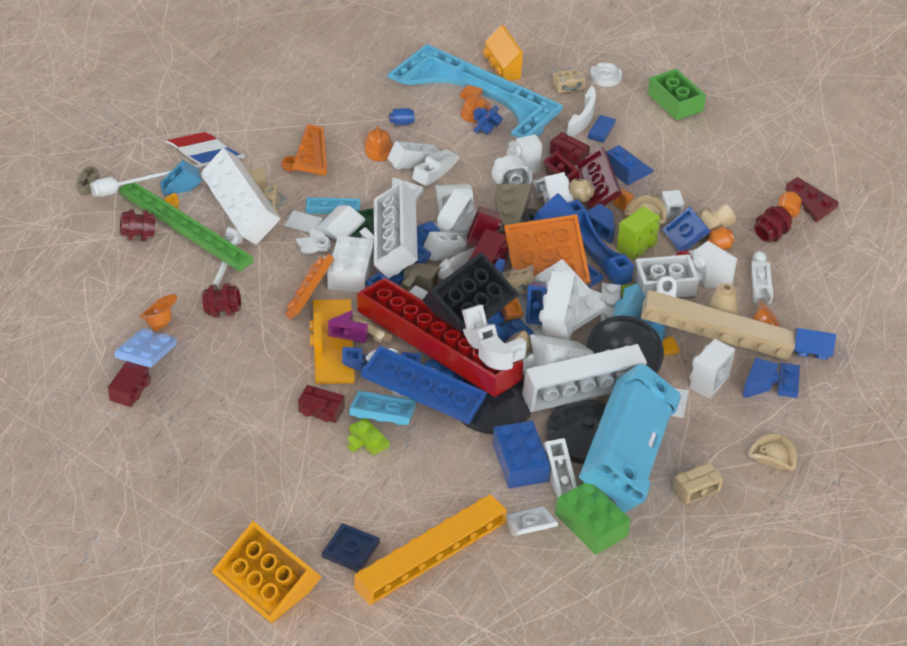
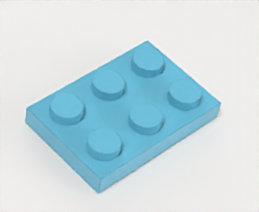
(383, 408)

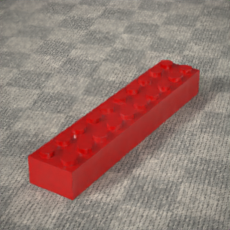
(417, 325)

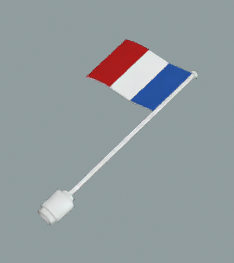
(197, 147)

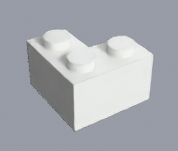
(529, 150)
(551, 185)

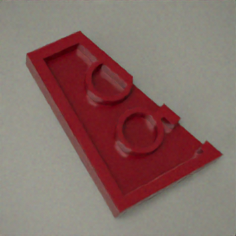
(812, 199)

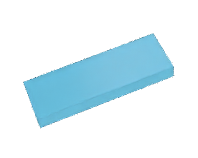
(326, 205)

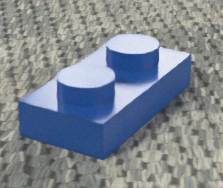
(788, 380)

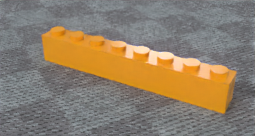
(429, 549)

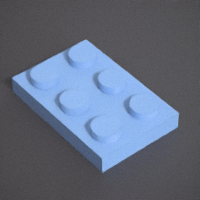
(146, 347)

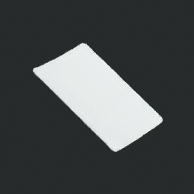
(302, 221)

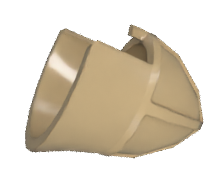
(723, 217)

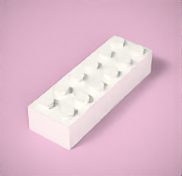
(240, 196)
(395, 230)
(578, 377)

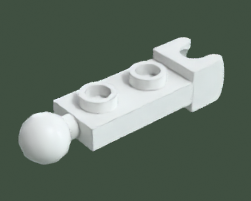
(761, 278)

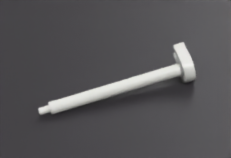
(235, 238)

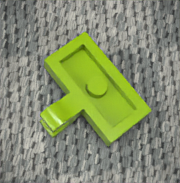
(366, 435)

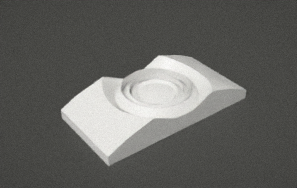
(444, 192)

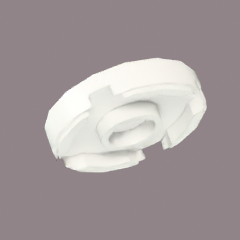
(605, 74)

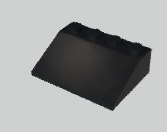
(470, 285)

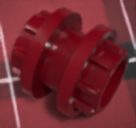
(773, 224)
(137, 225)
(220, 300)

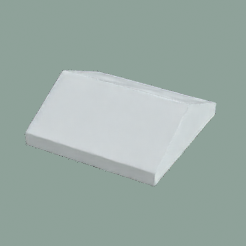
(341, 222)
(529, 521)

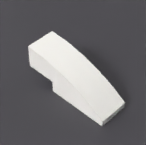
(435, 167)

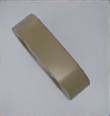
(87, 176)

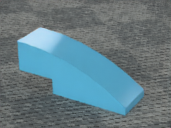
(630, 303)

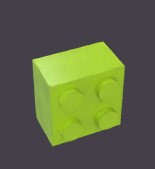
(638, 233)

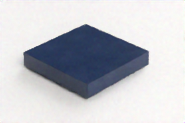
(351, 547)

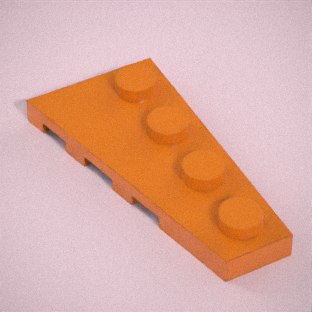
(312, 151)
(308, 285)

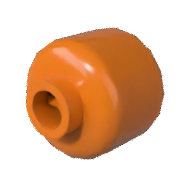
(791, 203)
(721, 238)

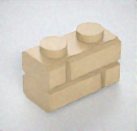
(697, 483)

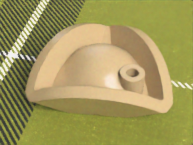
(652, 203)
(774, 451)

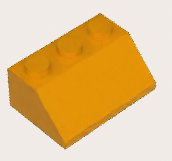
(504, 54)

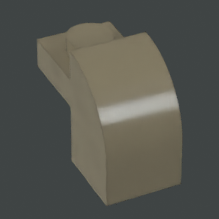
(420, 275)

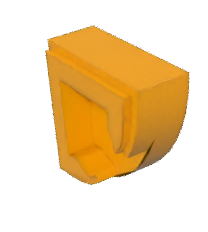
(172, 200)
(670, 346)

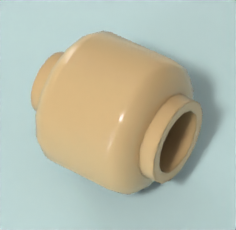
(581, 189)

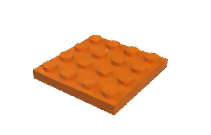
(546, 243)

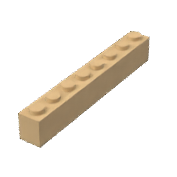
(718, 325)

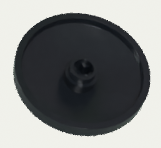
(628, 331)
(500, 410)
(577, 424)

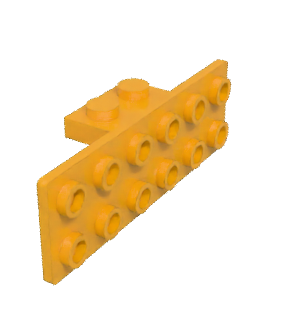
(326, 348)

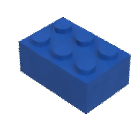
(521, 454)

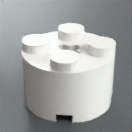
(511, 170)

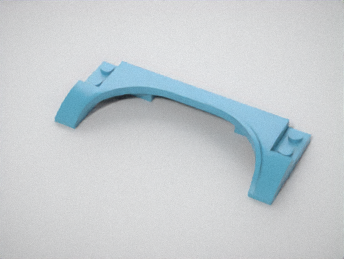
(437, 66)

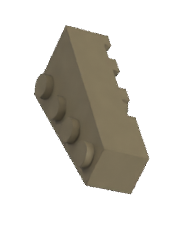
(512, 203)

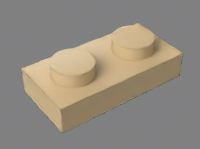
(377, 333)

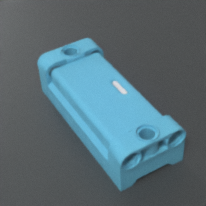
(630, 436)

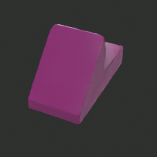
(346, 328)

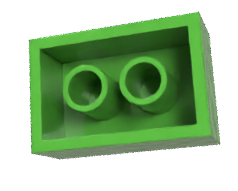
(676, 94)
(592, 517)

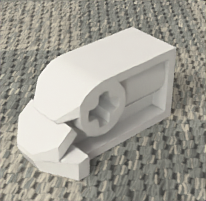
(453, 212)

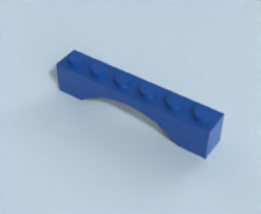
(614, 265)

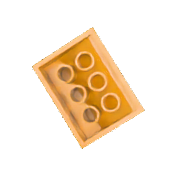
(265, 573)

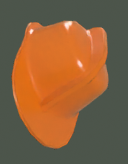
(471, 104)
(378, 144)
(159, 312)
(765, 315)

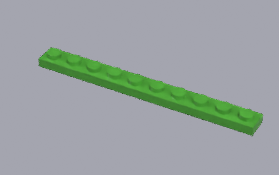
(187, 226)

